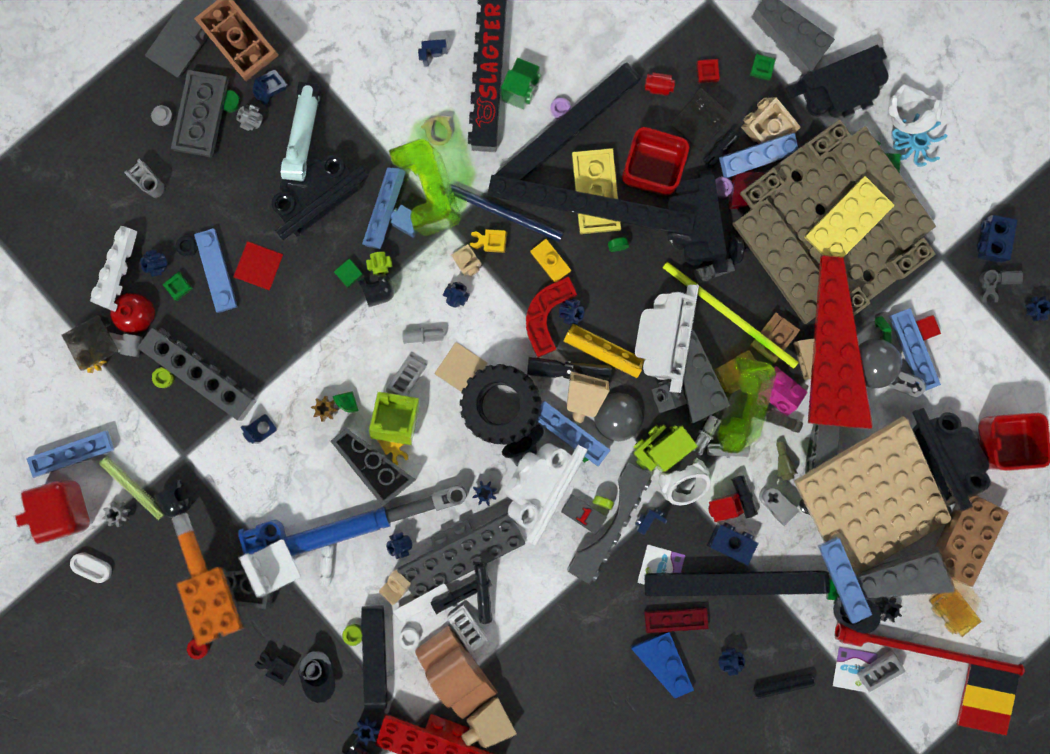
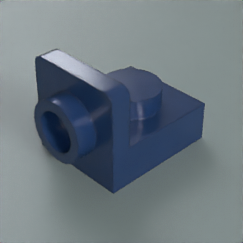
(435, 48)
(268, 86)

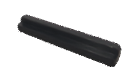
(784, 686)

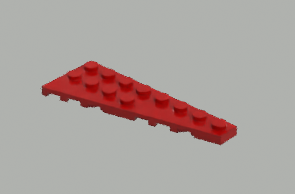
(837, 373)

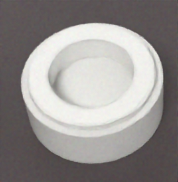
(409, 638)

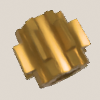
(325, 402)

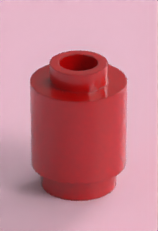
(659, 84)

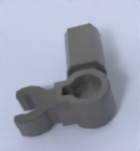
(706, 273)
(990, 279)

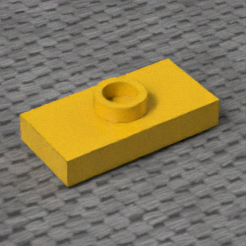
(550, 261)

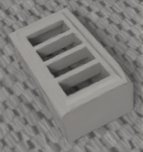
(416, 375)
(885, 677)

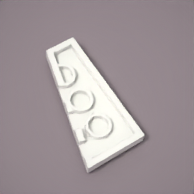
(114, 269)

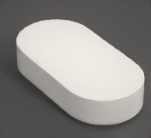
(91, 567)

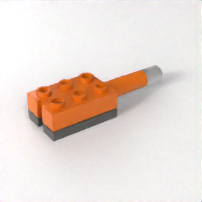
(207, 593)

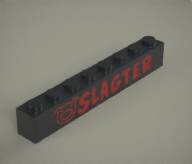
(487, 75)

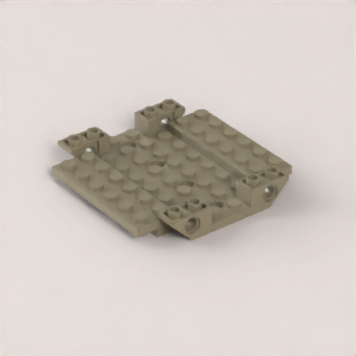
(786, 212)

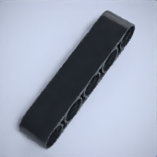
(374, 657)

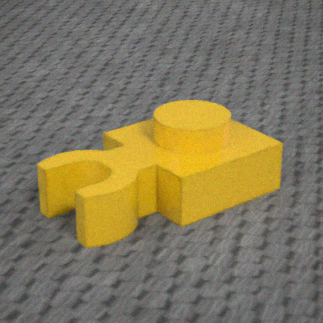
(492, 240)
(394, 448)

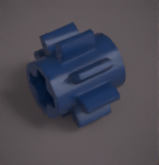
(153, 263)
(456, 294)
(1038, 308)
(571, 311)
(482, 498)
(399, 545)
(732, 661)
(368, 736)

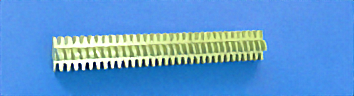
(131, 487)

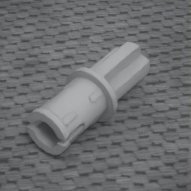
(423, 335)
(706, 434)
(715, 450)

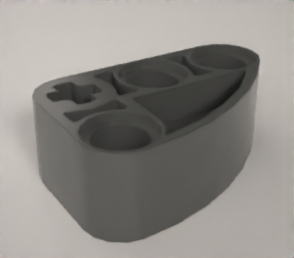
(822, 445)

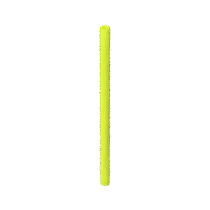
(732, 316)

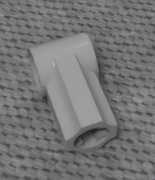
(127, 344)

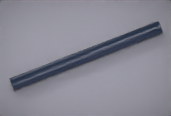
(506, 213)

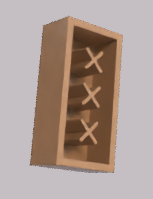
(970, 538)

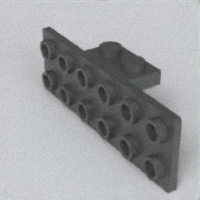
(180, 38)
(458, 551)

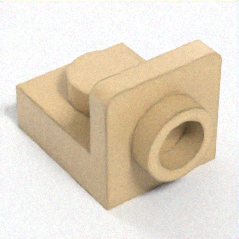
(467, 261)
(395, 587)

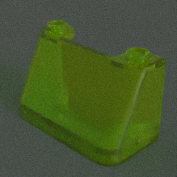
(758, 381)

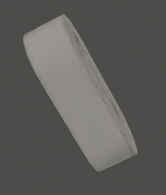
(909, 378)

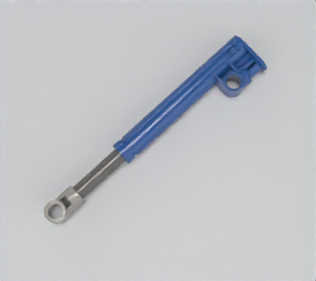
(344, 528)

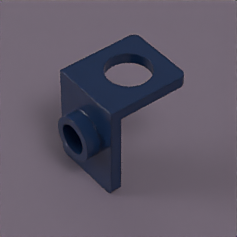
(251, 431)

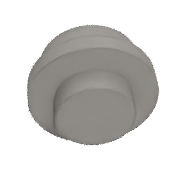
(161, 115)

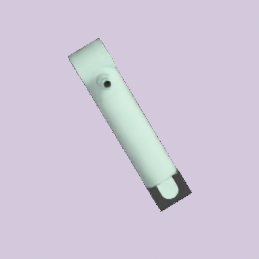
(309, 98)

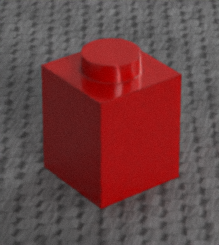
(725, 507)

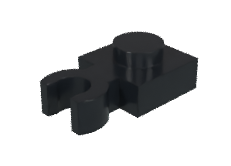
(278, 669)

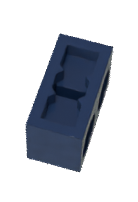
(1002, 241)

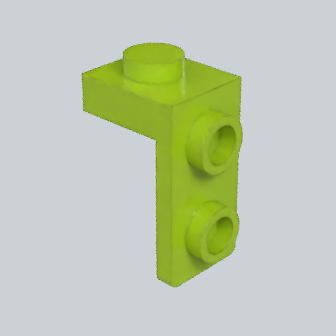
(644, 461)

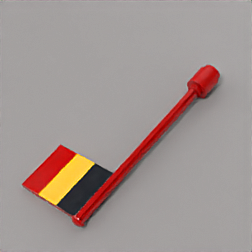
(988, 684)

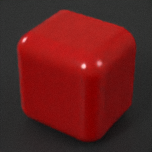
(655, 161)
(1015, 441)
(53, 511)

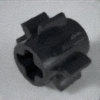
(894, 611)

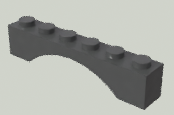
(588, 560)

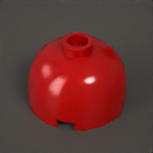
(133, 313)

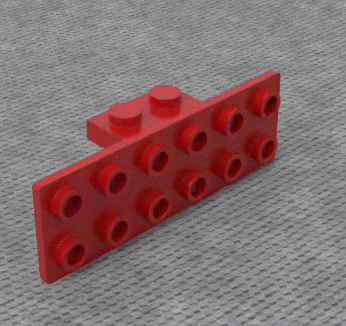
(437, 738)

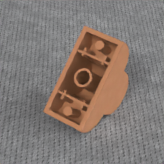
(236, 38)
(454, 673)

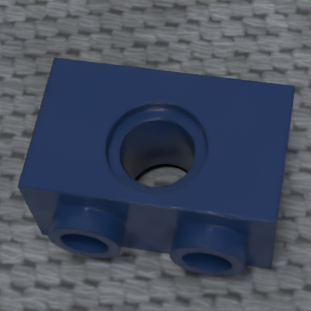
(720, 541)

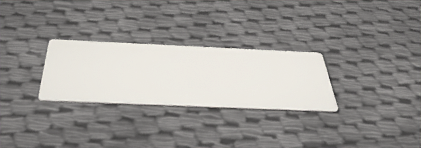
(420, 603)

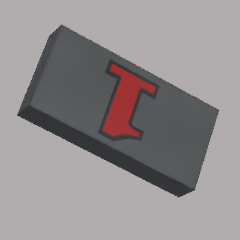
(583, 514)

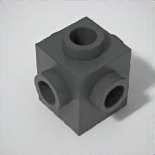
(667, 400)

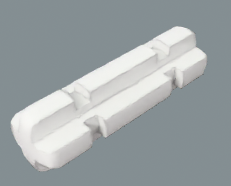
(326, 565)

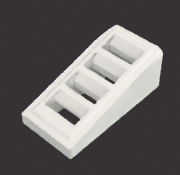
(461, 632)

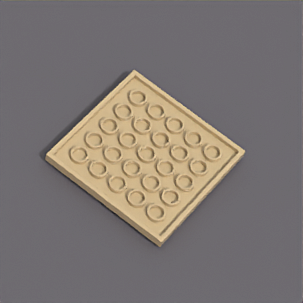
(875, 496)

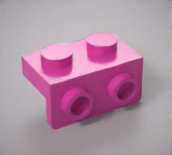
(786, 393)

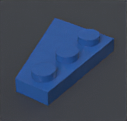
(665, 663)

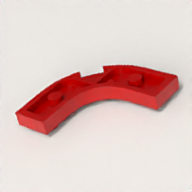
(539, 310)

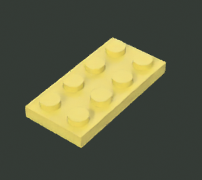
(595, 175)
(849, 219)

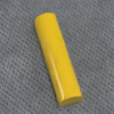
(604, 350)

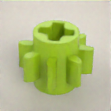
(379, 263)

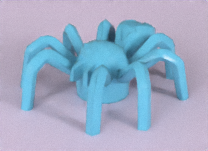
(917, 142)

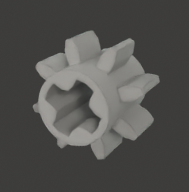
(249, 117)
(109, 514)

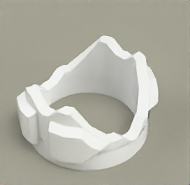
(929, 118)
(669, 481)

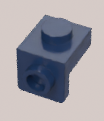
(644, 521)

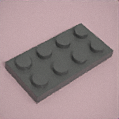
(200, 113)

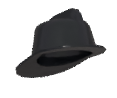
(517, 450)
(863, 626)
(317, 677)

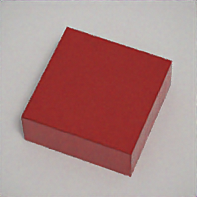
(707, 71)
(928, 327)

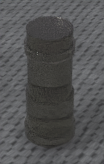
(780, 419)

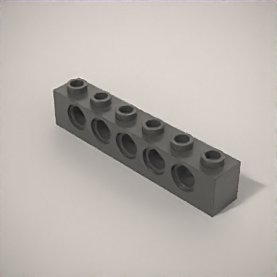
(153, 345)

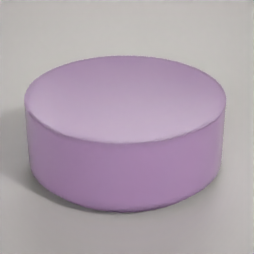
(559, 107)
(723, 187)

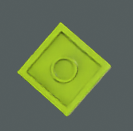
(394, 418)
(671, 448)

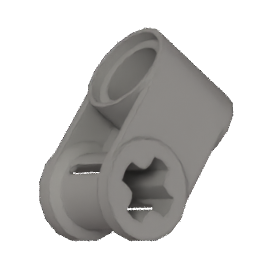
(144, 177)
(780, 506)

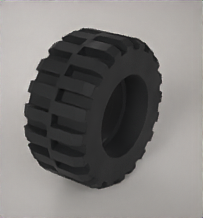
(473, 400)

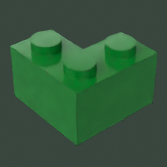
(520, 83)

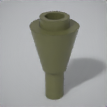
(785, 466)

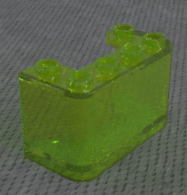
(441, 206)

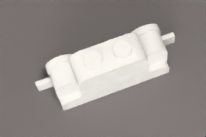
(666, 336)
(540, 485)

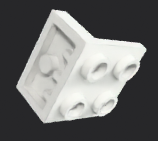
(270, 568)

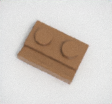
(779, 332)

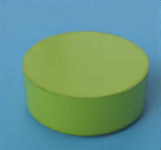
(162, 378)
(603, 502)
(352, 634)

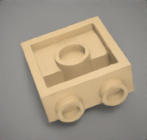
(769, 121)

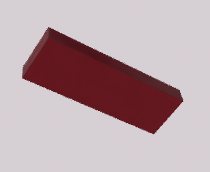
(676, 620)

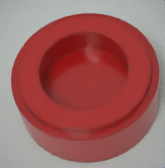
(196, 651)

